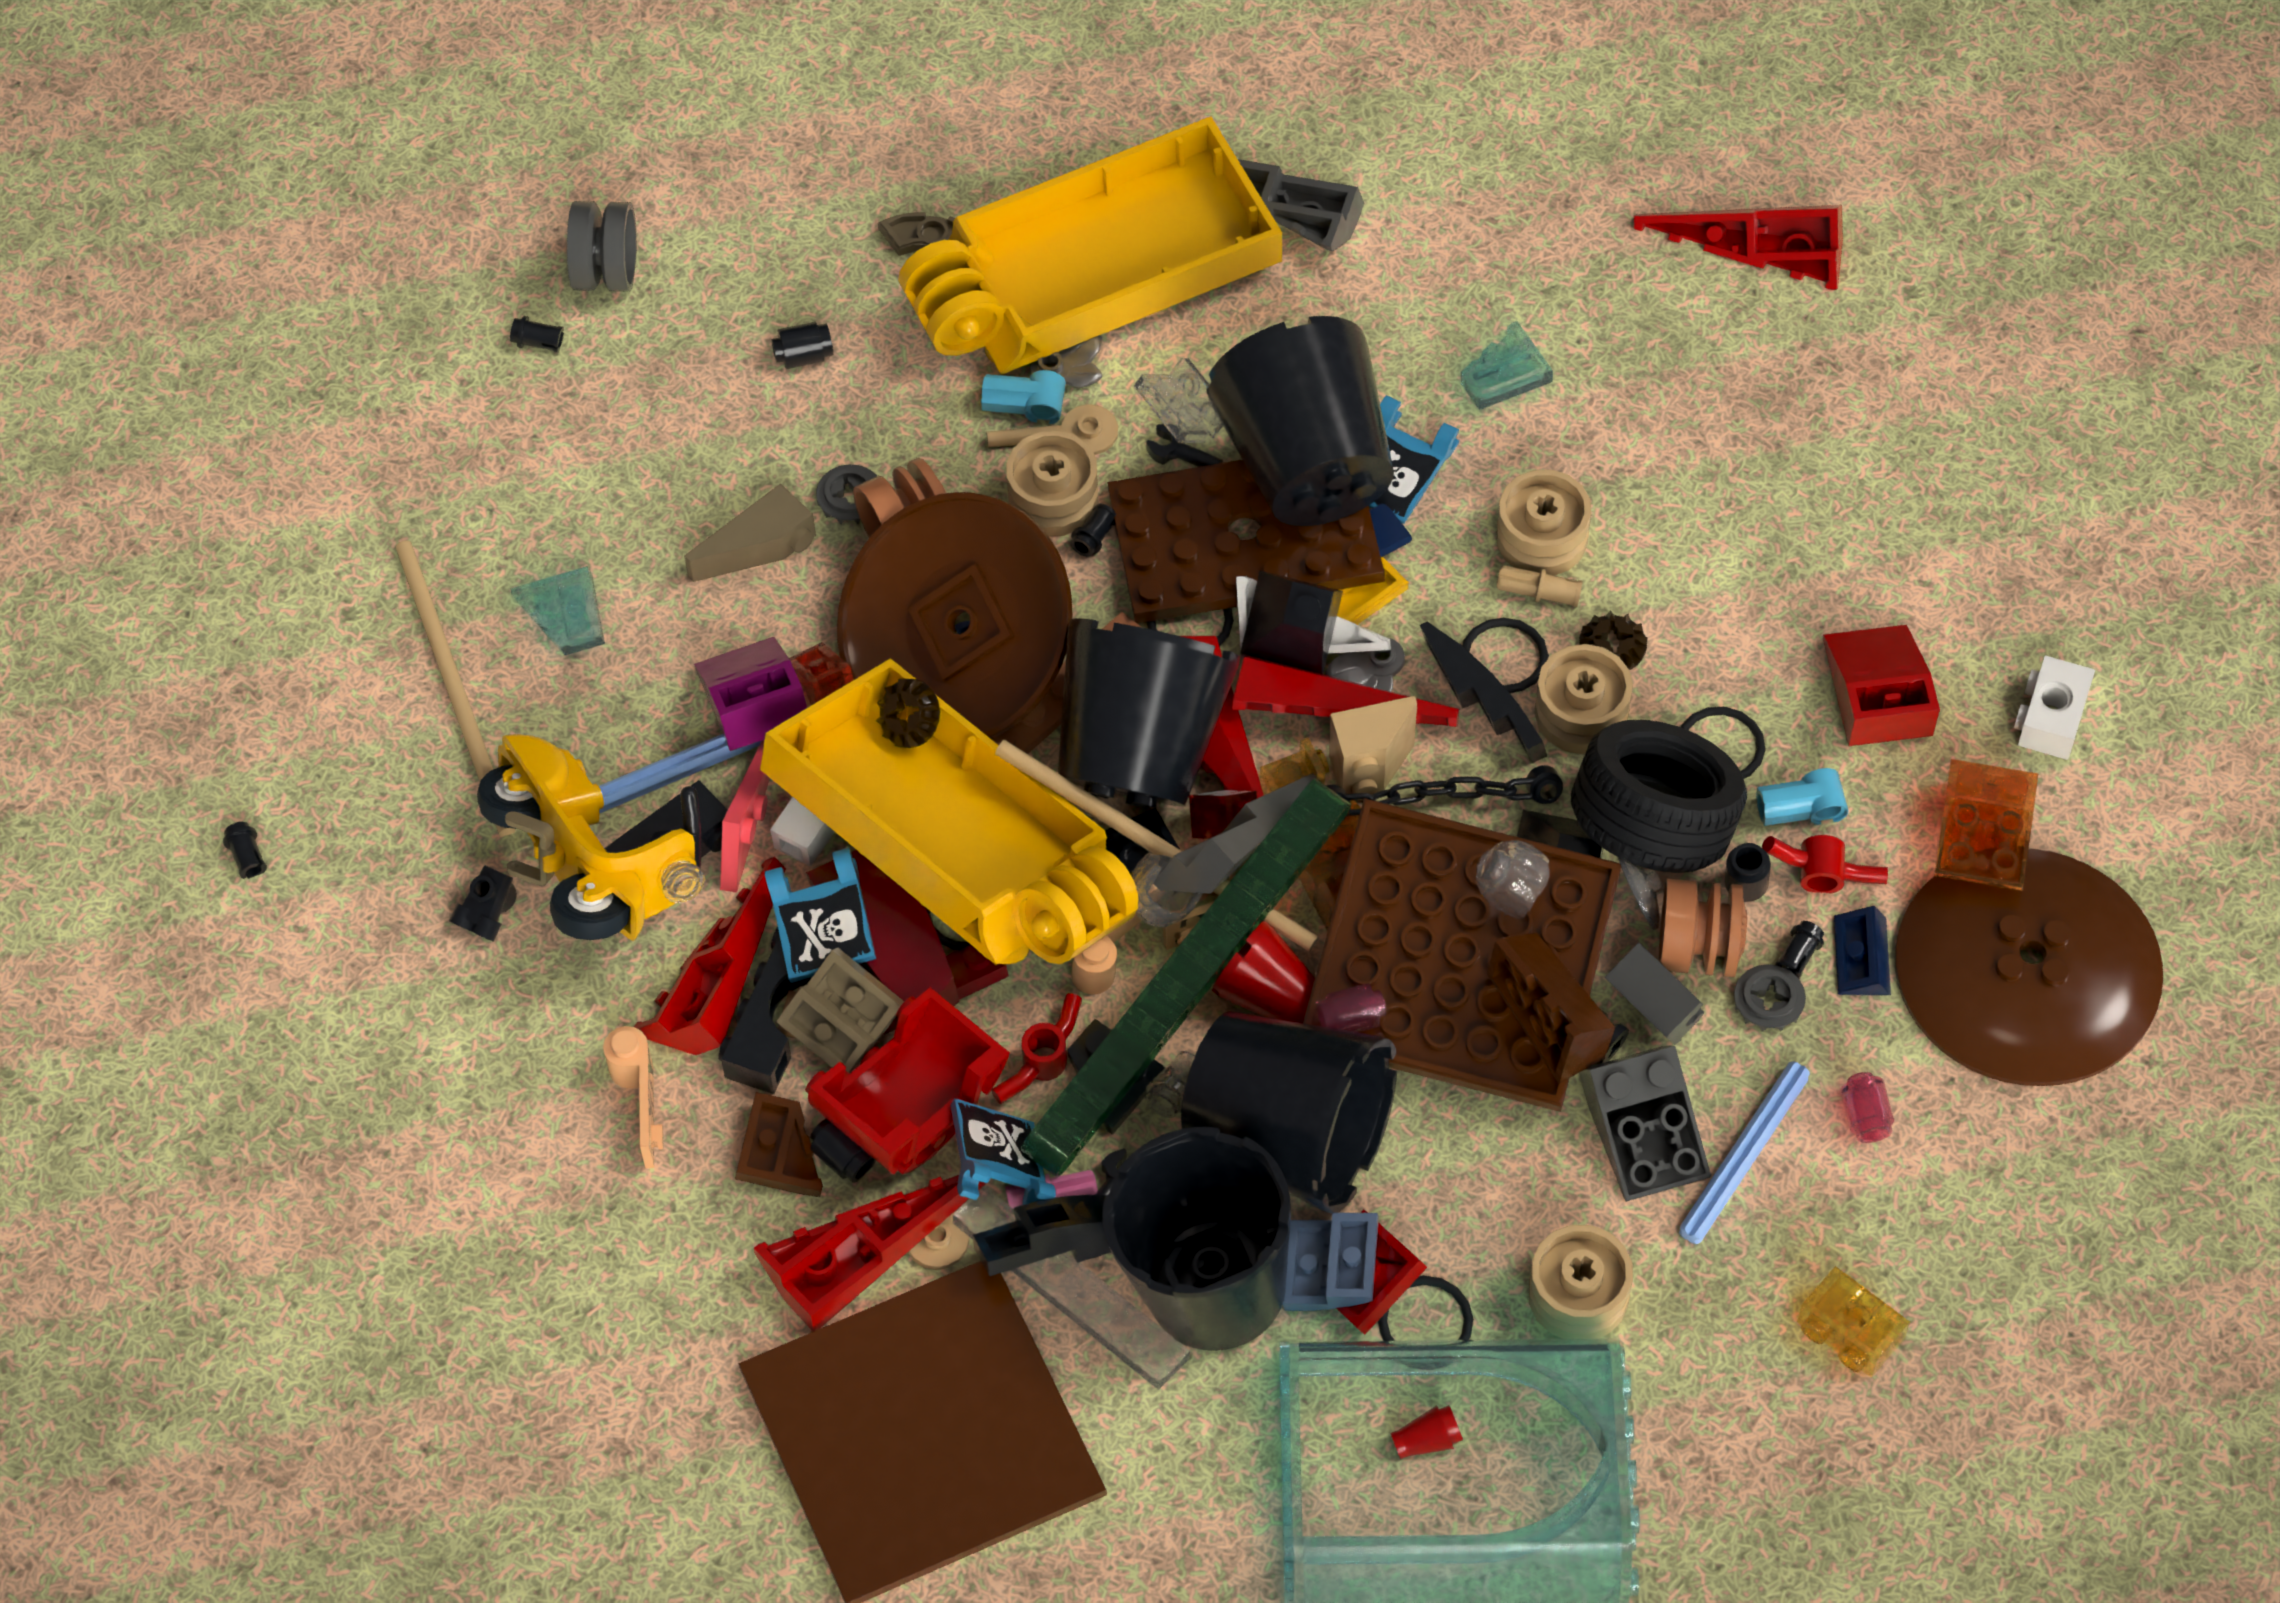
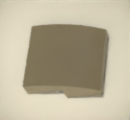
(840, 1011)

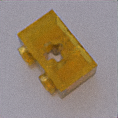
(1839, 1303)

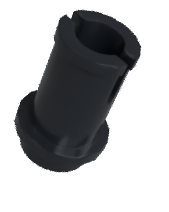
(536, 334)
(1088, 538)
(241, 841)
(1804, 941)

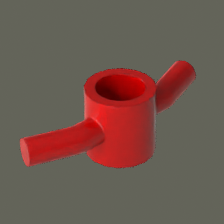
(1823, 863)
(1038, 1036)

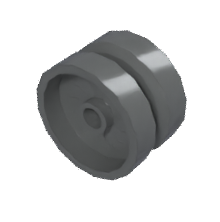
(601, 246)

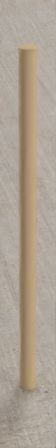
(446, 664)
(1130, 829)

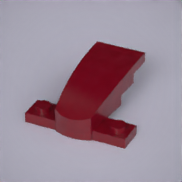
(907, 944)

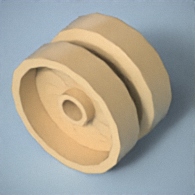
(1053, 480)
(1543, 522)
(1580, 695)
(1580, 1282)

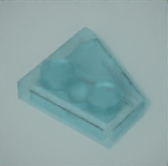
(1506, 369)
(564, 609)

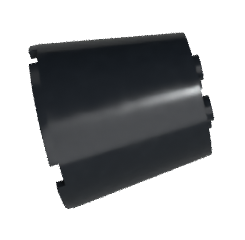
(1306, 418)
(1139, 711)
(1300, 1093)
(1203, 1234)

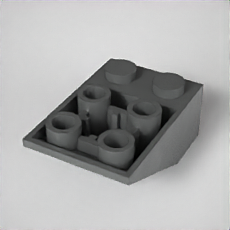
(1646, 1121)

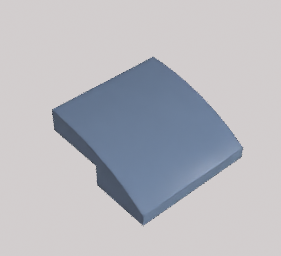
(1331, 1262)

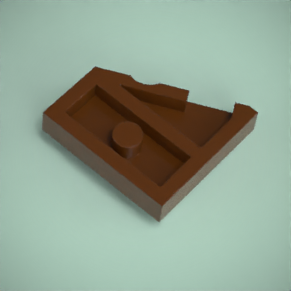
(778, 1148)

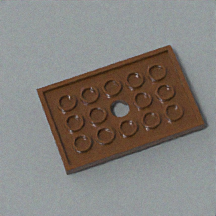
(1188, 562)

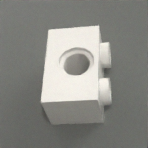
(2057, 685)

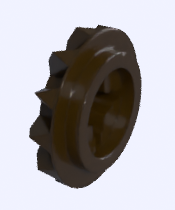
(1633, 640)
(920, 724)

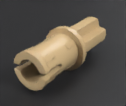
(1539, 585)

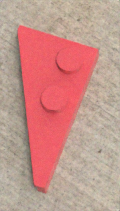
(741, 821)

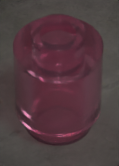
(1352, 1009)
(1867, 1107)

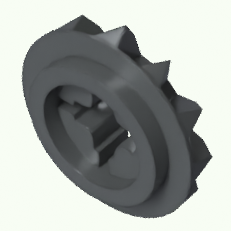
(831, 491)
(1786, 988)

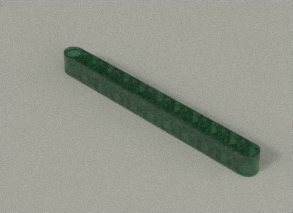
(1185, 978)

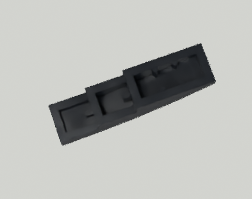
(1475, 684)

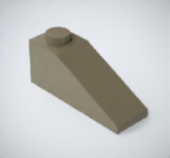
(757, 536)

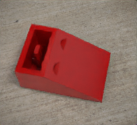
(1881, 685)

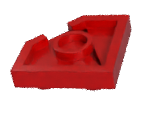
(1394, 1273)

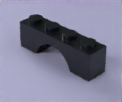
(757, 1049)

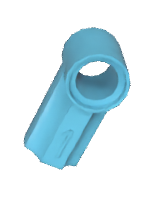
(1035, 396)
(1814, 797)

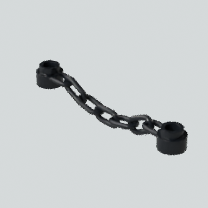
(1534, 783)

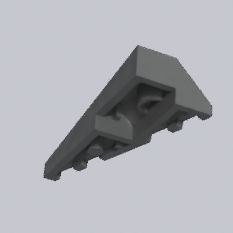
(1306, 206)
(1214, 860)

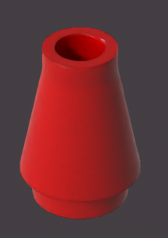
(1428, 1433)

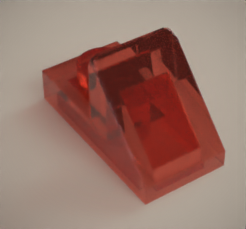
(821, 671)

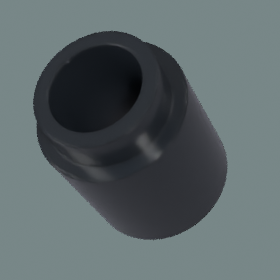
(802, 344)
(1749, 867)
(840, 1152)

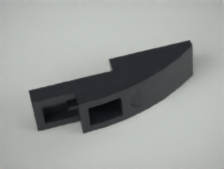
(1044, 1231)

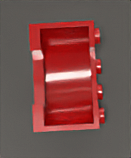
(904, 1091)

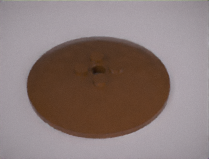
(953, 559)
(2023, 1019)

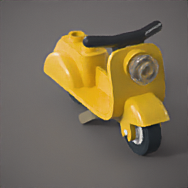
(598, 891)

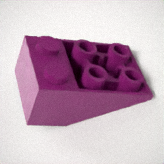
(751, 691)

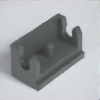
(1656, 993)

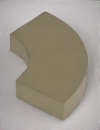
(914, 231)

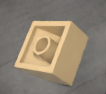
(1371, 744)

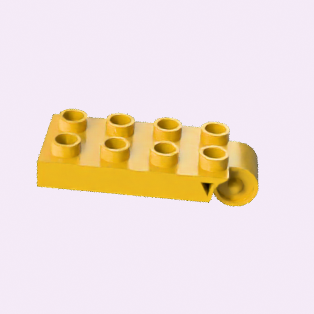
(1093, 250)
(954, 825)

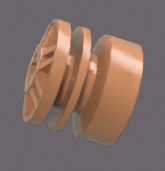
(879, 501)
(1701, 927)

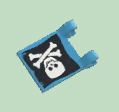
(1413, 461)
(821, 918)
(991, 1148)

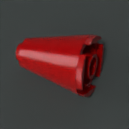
(1267, 978)

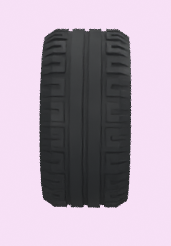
(1658, 796)

